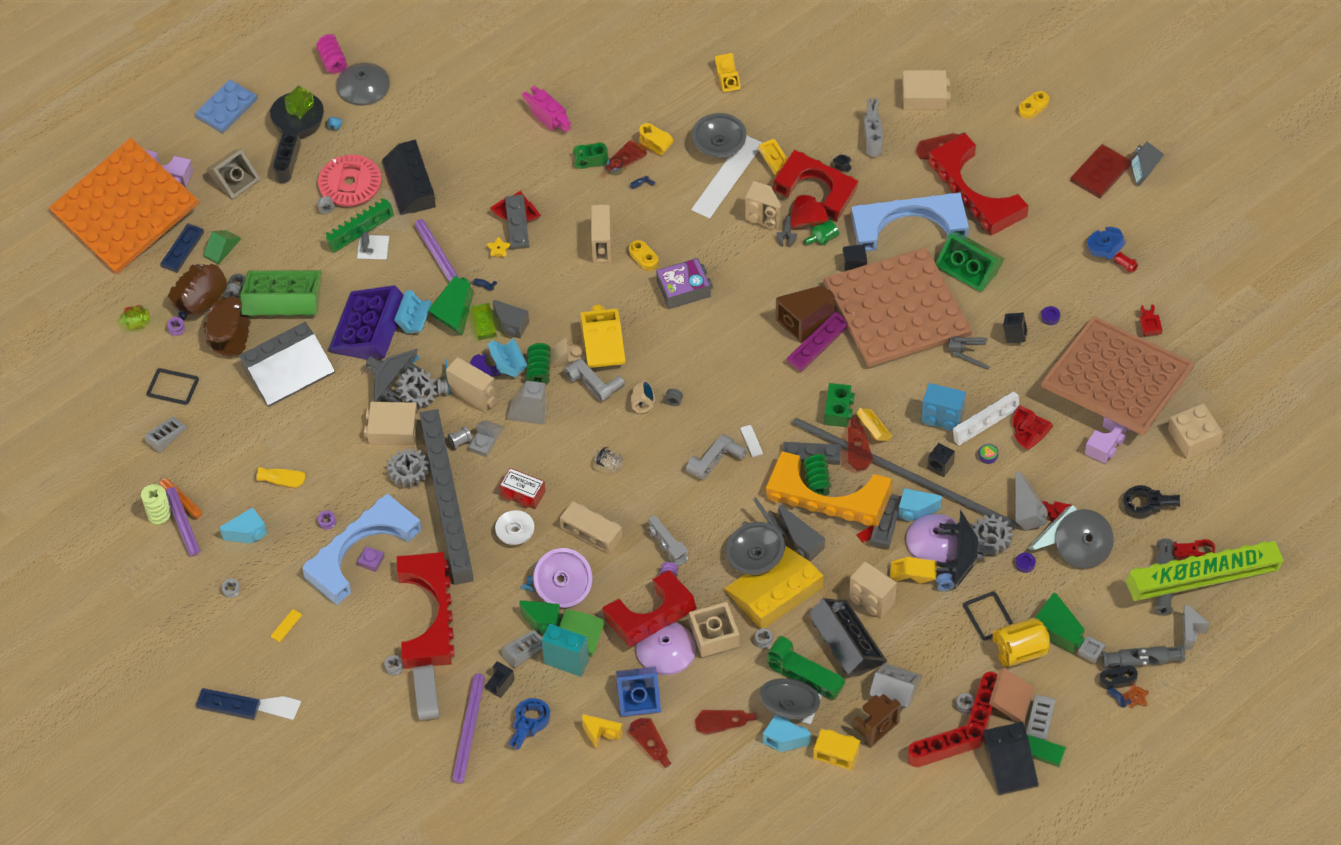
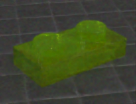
(483, 321)

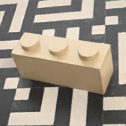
(591, 527)

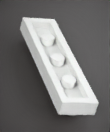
(986, 418)

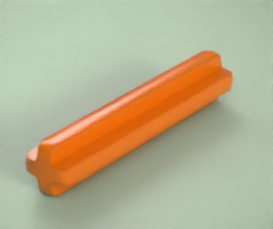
(189, 506)

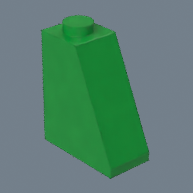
(454, 304)
(1061, 624)

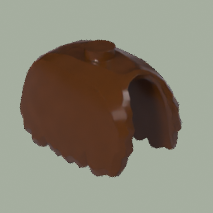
(198, 289)
(227, 327)

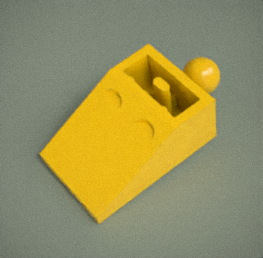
(602, 337)

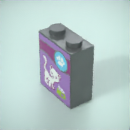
(683, 283)

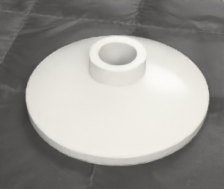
(514, 521)

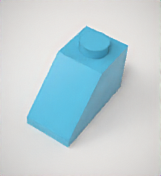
(918, 504)
(244, 528)

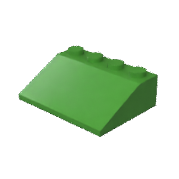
(281, 292)

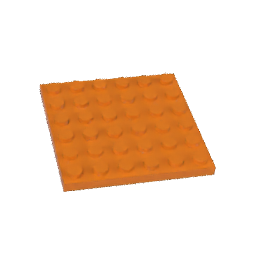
(124, 205)

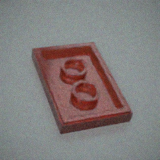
(1101, 171)

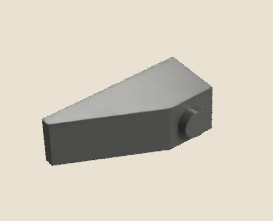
(802, 537)

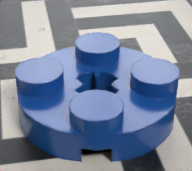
(1106, 242)

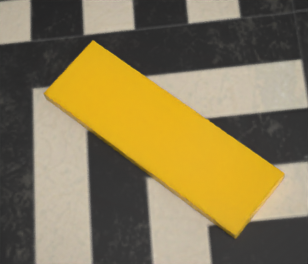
(286, 625)

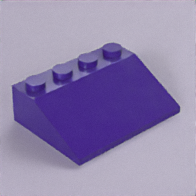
(367, 323)

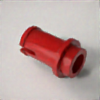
(1126, 262)

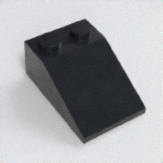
(1010, 758)

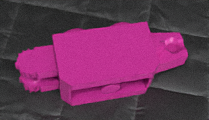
(547, 109)

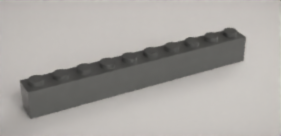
(446, 497)

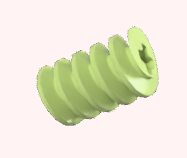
(156, 503)

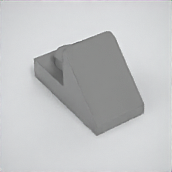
(485, 438)
(1192, 624)

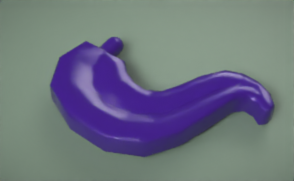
(480, 363)

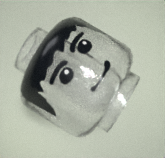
(608, 460)

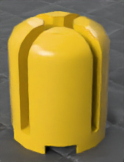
(1021, 642)

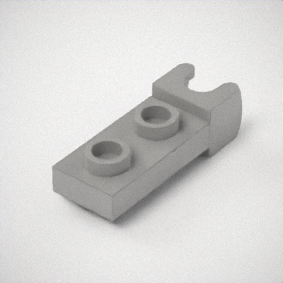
(675, 550)

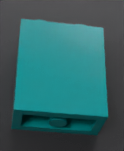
(565, 650)

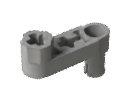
(874, 137)
(581, 371)
(702, 467)

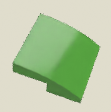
(584, 625)

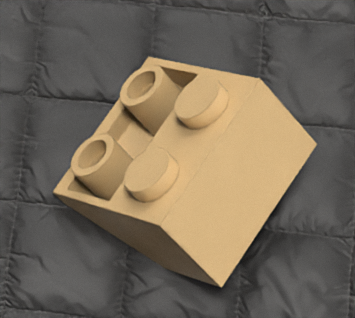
(763, 206)

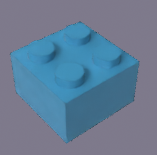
(943, 406)

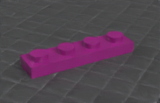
(817, 342)

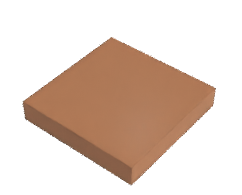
(1011, 695)

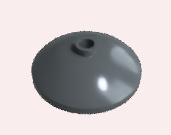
(363, 84)
(719, 135)
(753, 540)
(1072, 541)
(789, 698)

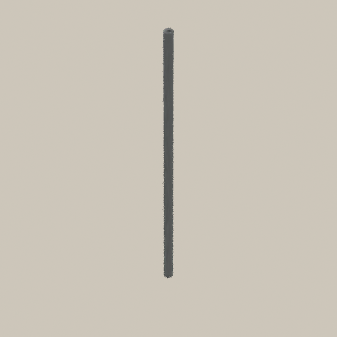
(907, 474)

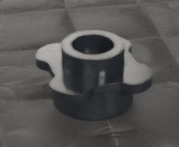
(842, 163)

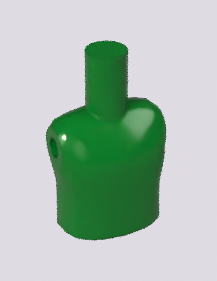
(823, 233)

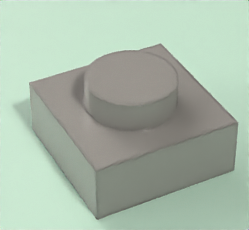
(1091, 649)

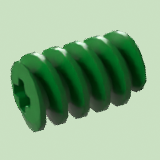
(538, 363)
(817, 474)

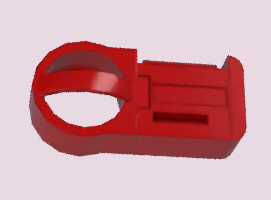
(1185, 550)

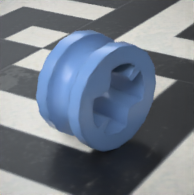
(945, 582)

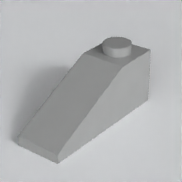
(1029, 507)

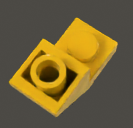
(726, 72)
(918, 569)

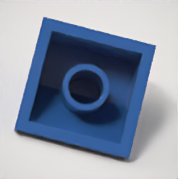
(638, 691)

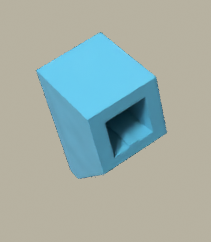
(785, 735)

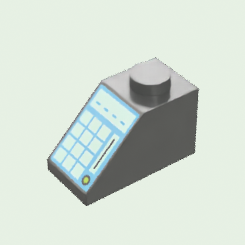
(1144, 161)

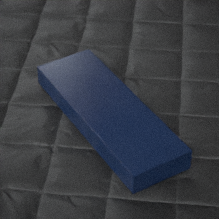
(182, 248)
(228, 704)

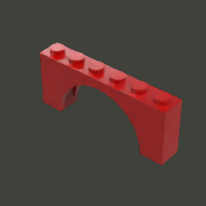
(992, 213)
(433, 645)

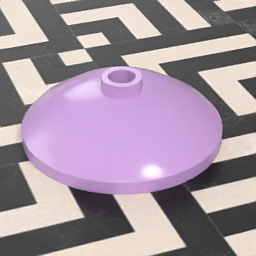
(927, 545)
(575, 574)
(670, 656)

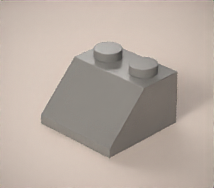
(895, 684)

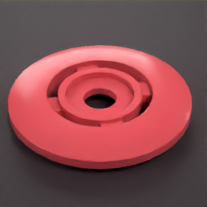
(335, 172)

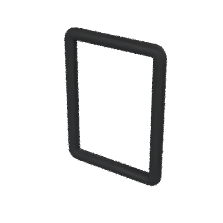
(149, 394)
(973, 619)

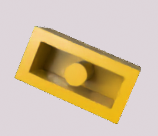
(836, 749)

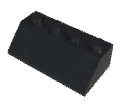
(409, 178)
(846, 636)

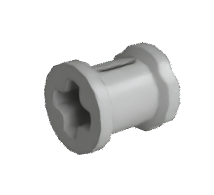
(459, 437)

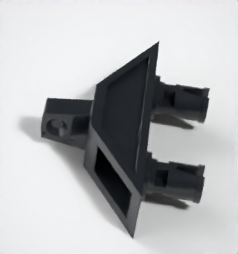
(968, 549)

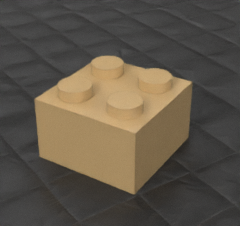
(1195, 431)
(872, 590)
(714, 629)

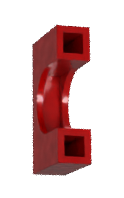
(802, 167)
(636, 627)

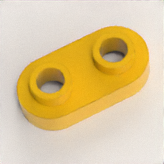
(1036, 102)
(641, 252)

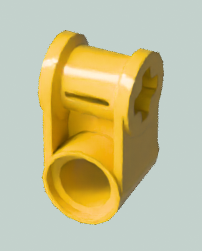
(654, 138)

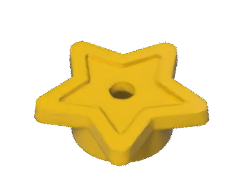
(498, 252)

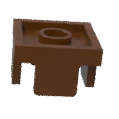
(883, 718)

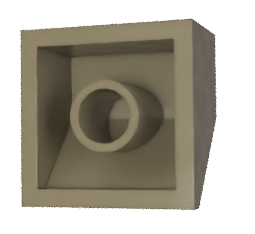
(233, 173)

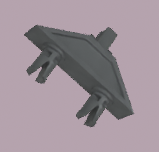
(388, 373)

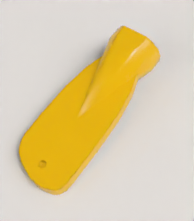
(281, 477)

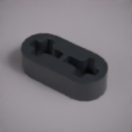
(1118, 677)

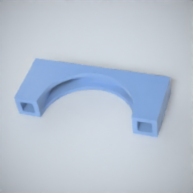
(942, 209)
(383, 518)

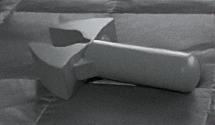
(787, 233)

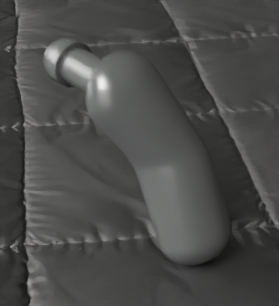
(365, 242)

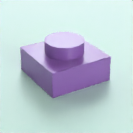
(371, 559)

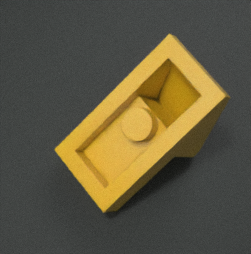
(599, 727)

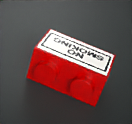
(522, 488)

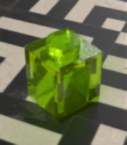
(299, 101)

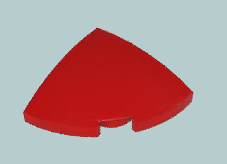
(501, 211)
(807, 211)
(1029, 427)

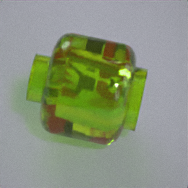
(135, 317)

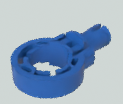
(525, 725)

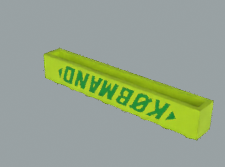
(1204, 570)

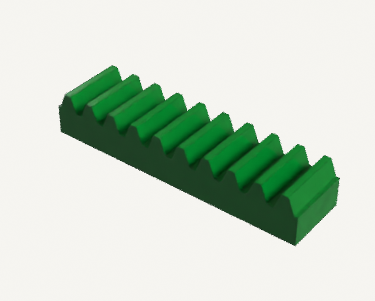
(363, 223)

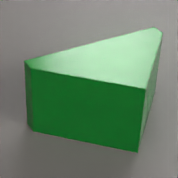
(220, 245)

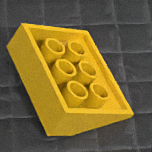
(777, 591)

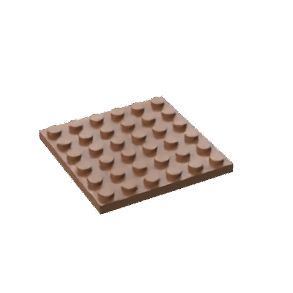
(897, 306)
(1118, 375)

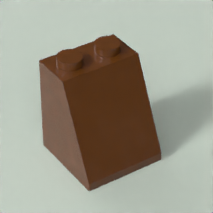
(805, 311)

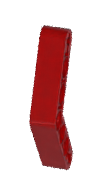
(922, 751)

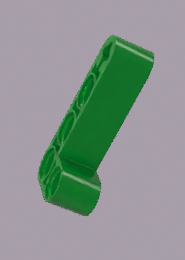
(794, 666)

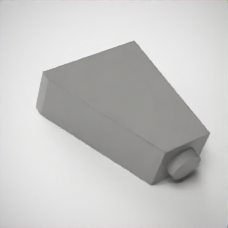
(529, 404)

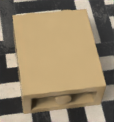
(925, 89)
(601, 233)
(471, 384)
(391, 423)

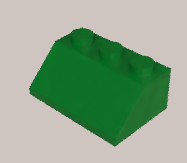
(969, 261)

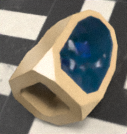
(642, 397)

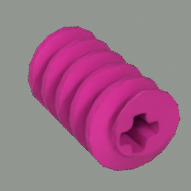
(331, 54)

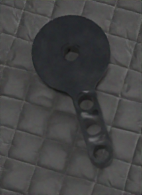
(292, 130)

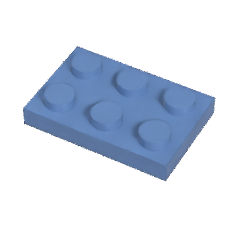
(226, 106)

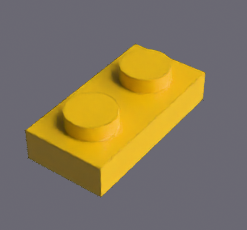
(773, 155)
(874, 424)

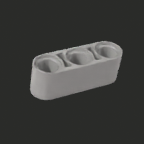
(426, 692)

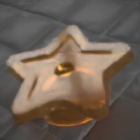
(1136, 691)

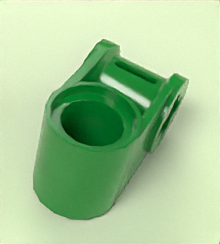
(591, 155)

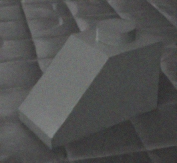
(511, 319)

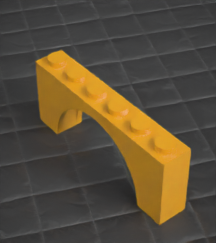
(862, 506)

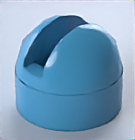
(334, 122)

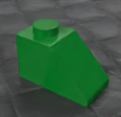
(540, 614)

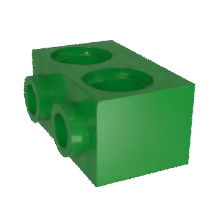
(838, 405)

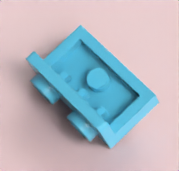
(412, 313)
(507, 357)

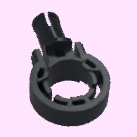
(1154, 504)

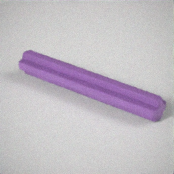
(182, 521)

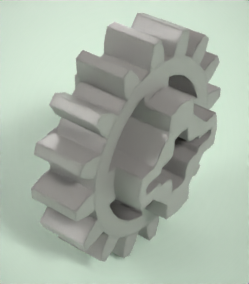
(423, 385)
(399, 471)
(992, 531)

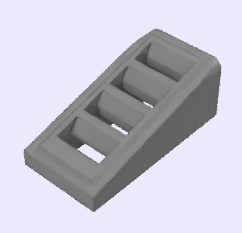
(160, 445)
(516, 658)
(1042, 705)

